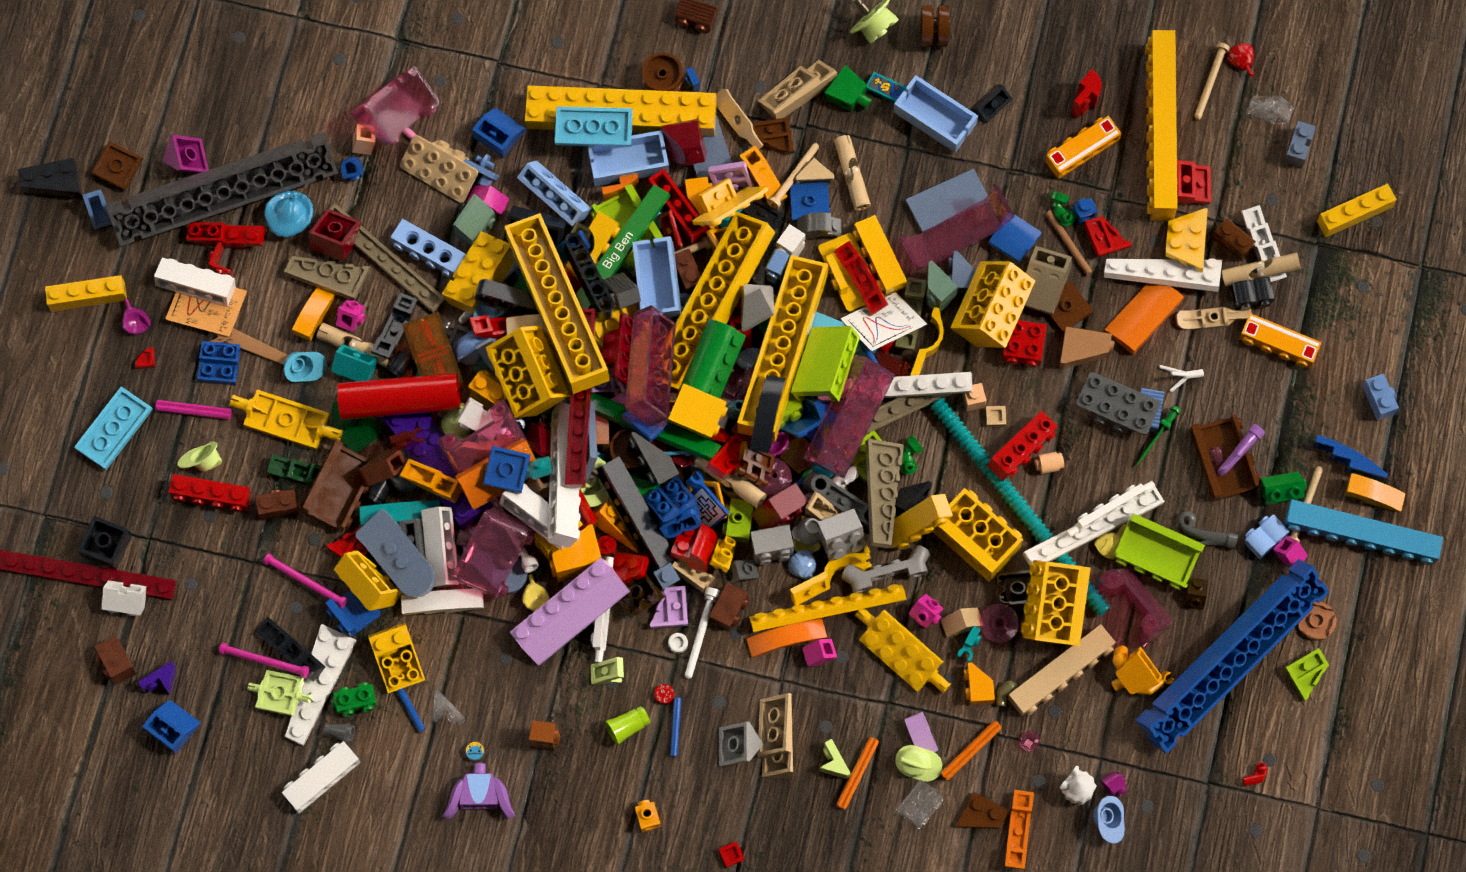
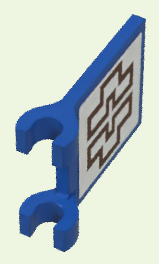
(711, 509)

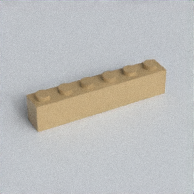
(1062, 670)

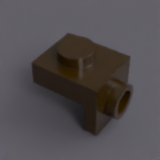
(1196, 593)

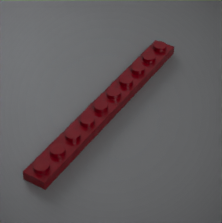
(579, 427)
(83, 574)

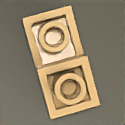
(514, 323)

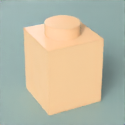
(362, 141)
(975, 399)

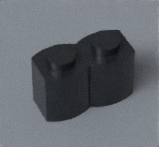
(1252, 293)

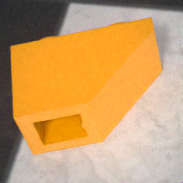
(980, 686)

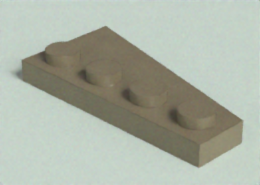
(335, 278)

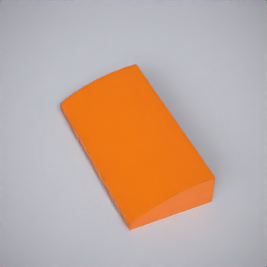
(1143, 315)
(472, 478)

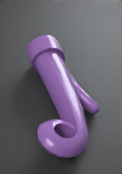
(1254, 433)

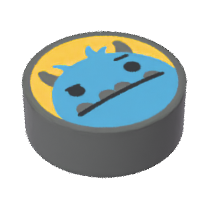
(475, 751)

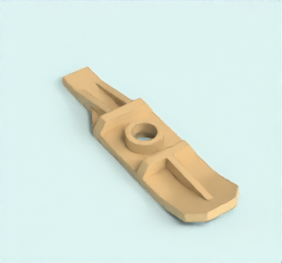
(732, 112)
(1202, 318)

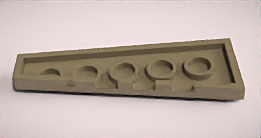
(883, 468)

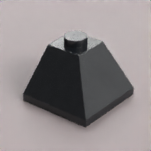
(911, 496)

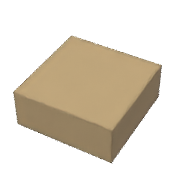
(995, 416)

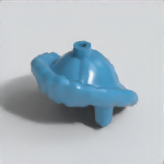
(288, 213)

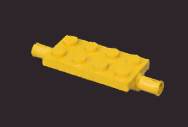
(286, 419)
(901, 650)

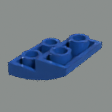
(1015, 239)
(218, 363)
(670, 500)

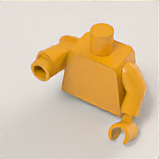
(1137, 672)

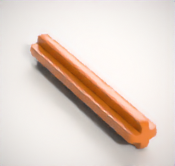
(971, 750)
(857, 773)

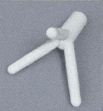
(1187, 375)

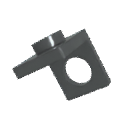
(741, 571)

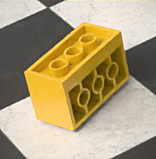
(992, 304)
(528, 371)
(977, 547)
(1055, 602)

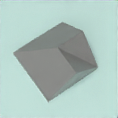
(756, 305)
(737, 743)

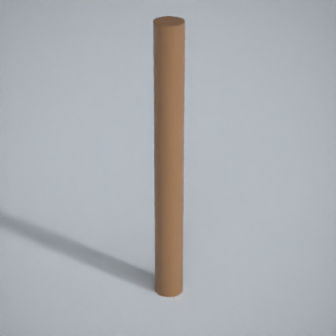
(1068, 242)

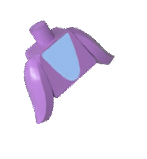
(479, 791)

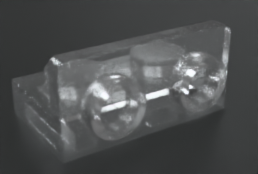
(920, 804)

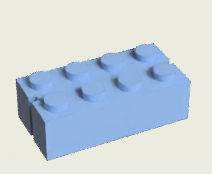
(935, 113)
(643, 158)
(657, 275)

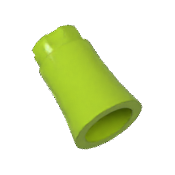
(627, 724)

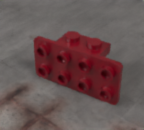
(617, 348)

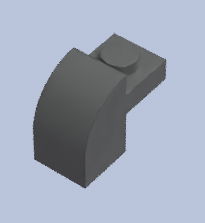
(819, 224)

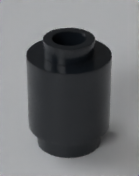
(400, 364)
(377, 492)

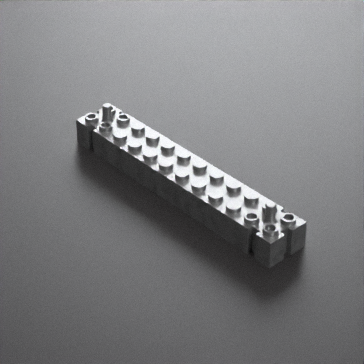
(221, 189)

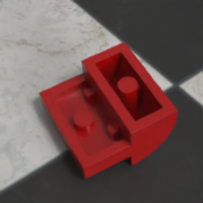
(1087, 94)
(1193, 183)
(695, 547)

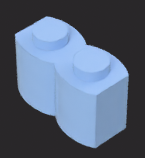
(1266, 536)

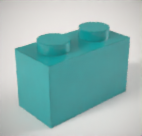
(354, 364)

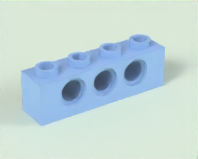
(554, 193)
(407, 231)

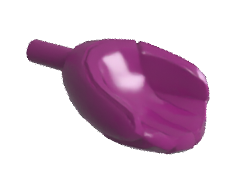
(134, 320)
(780, 444)

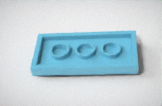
(593, 126)
(113, 428)

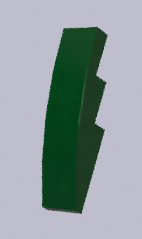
(292, 470)

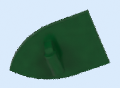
(356, 432)

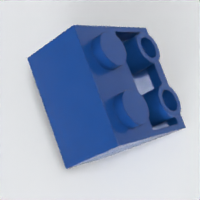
(498, 132)
(171, 726)

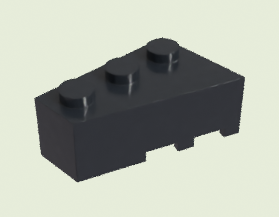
(52, 179)

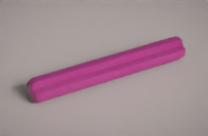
(193, 409)

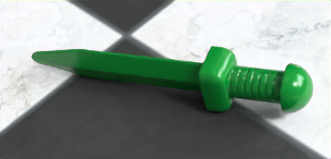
(1165, 424)

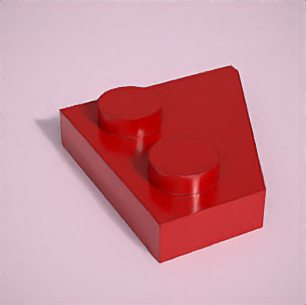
(1104, 237)

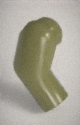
(1003, 691)

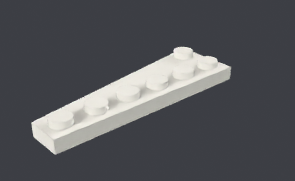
(1166, 272)
(332, 651)

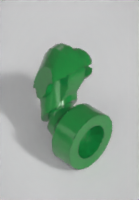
(1064, 215)
(908, 463)

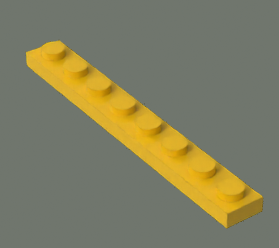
(826, 608)

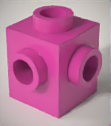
(350, 315)
(926, 611)

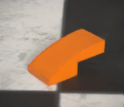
(613, 190)

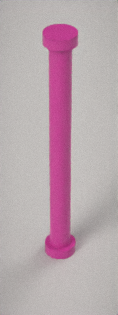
(269, 560)
(225, 649)

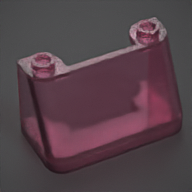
(397, 106)
(477, 446)
(493, 552)
(1155, 620)

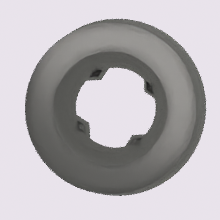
(342, 731)

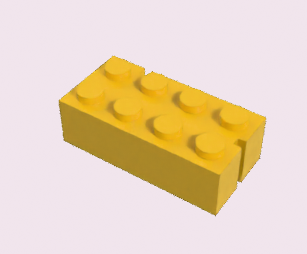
(484, 260)

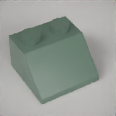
(473, 219)
(939, 288)

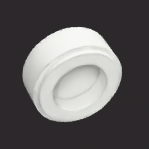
(677, 643)

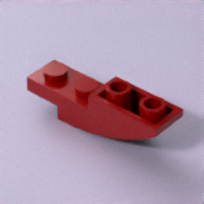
(229, 235)

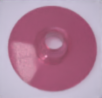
(778, 484)
(990, 627)

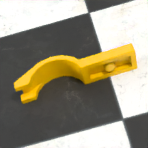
(923, 353)
(822, 581)

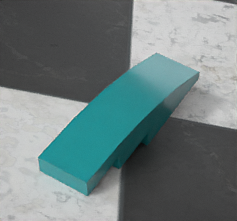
(399, 511)

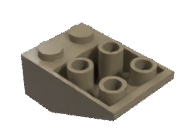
(1050, 275)

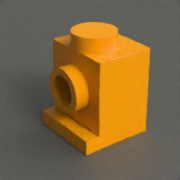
(650, 822)

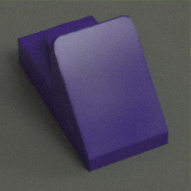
(164, 674)

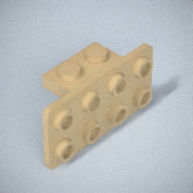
(439, 167)

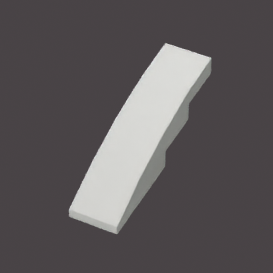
(1259, 230)
(443, 601)

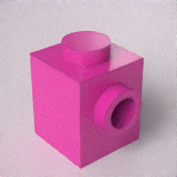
(1289, 551)
(819, 652)

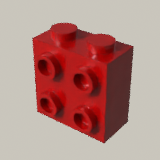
(1025, 344)

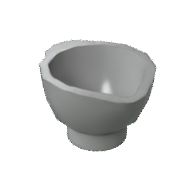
(807, 531)

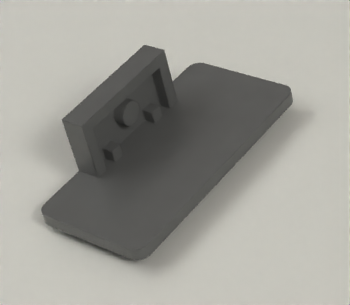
(1117, 405)

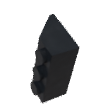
(555, 225)

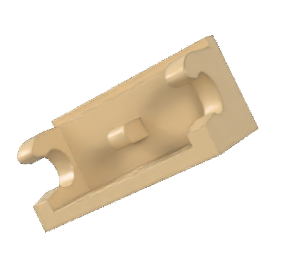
(696, 578)

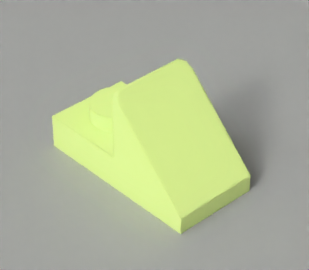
(607, 671)
(837, 766)

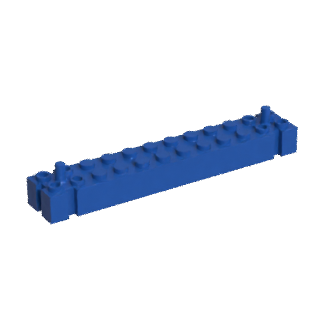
(1232, 656)

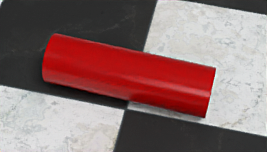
(399, 396)

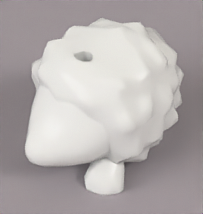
(1078, 786)

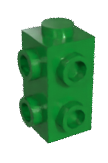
(1283, 487)
(354, 700)

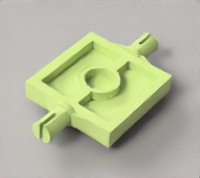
(279, 693)

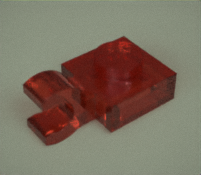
(402, 439)

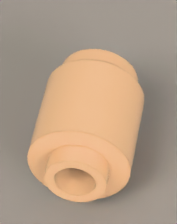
(1049, 462)

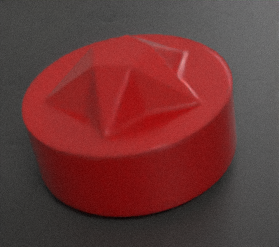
(607, 545)

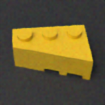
(366, 582)

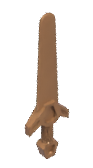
(252, 345)

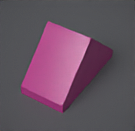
(492, 197)

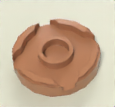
(1318, 622)

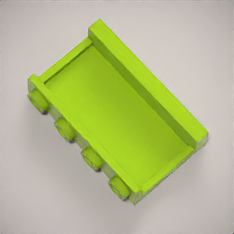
(621, 209)
(825, 362)
(1157, 551)

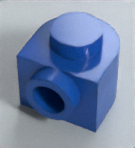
(352, 168)

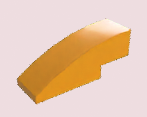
(313, 313)
(431, 480)
(1374, 493)

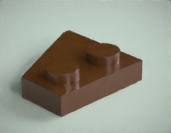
(775, 134)
(982, 813)

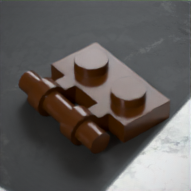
(752, 459)

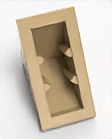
(815, 173)
(820, 508)
(961, 621)

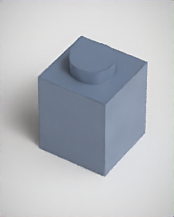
(665, 576)

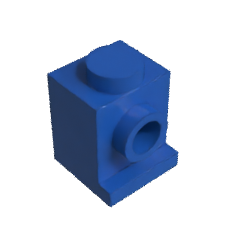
(1084, 210)

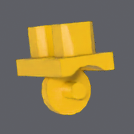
(723, 553)

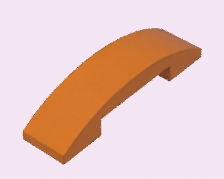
(786, 636)
(1019, 829)

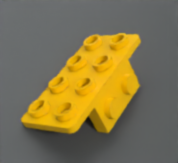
(723, 201)
(840, 277)

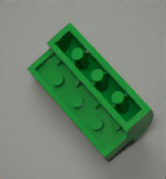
(714, 358)

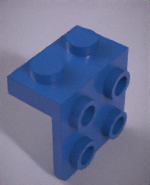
(812, 417)
(352, 616)

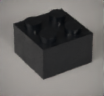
(105, 542)

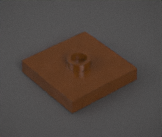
(117, 166)
(1070, 308)

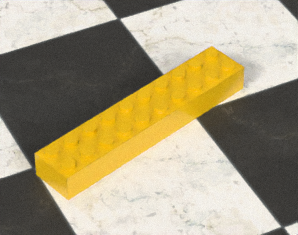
(649, 107)
(1162, 125)
(719, 287)
(557, 303)
(785, 336)

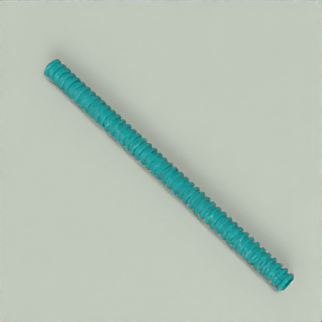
(1009, 493)

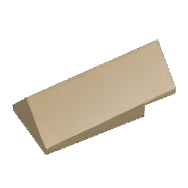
(797, 89)
(776, 736)

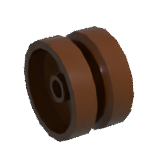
(935, 25)
(662, 73)
(619, 447)

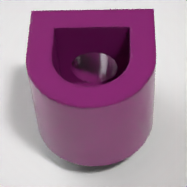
(1114, 784)

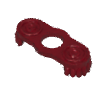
(680, 460)

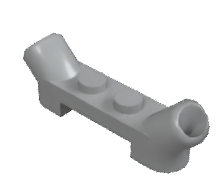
(862, 581)

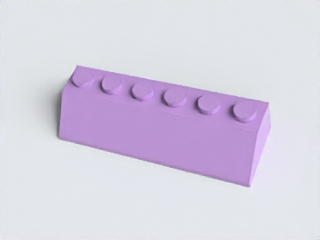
(570, 611)

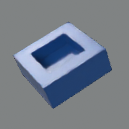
(692, 80)

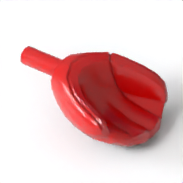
(1242, 57)

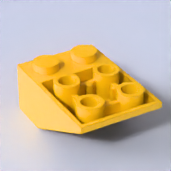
(396, 657)

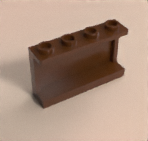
(1227, 436)
(336, 488)

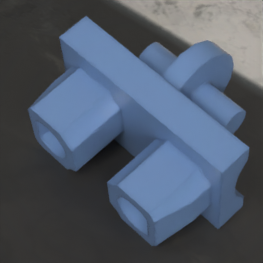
(487, 176)

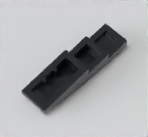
(289, 648)

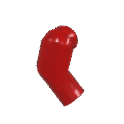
(1258, 776)

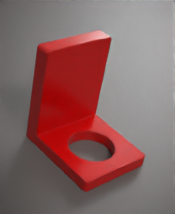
(214, 258)

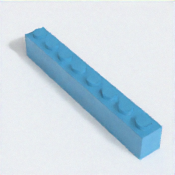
(1363, 531)

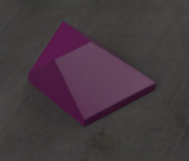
(186, 154)

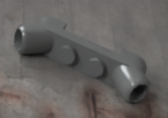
(837, 496)

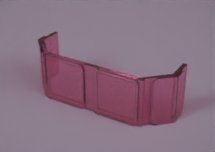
(959, 230)

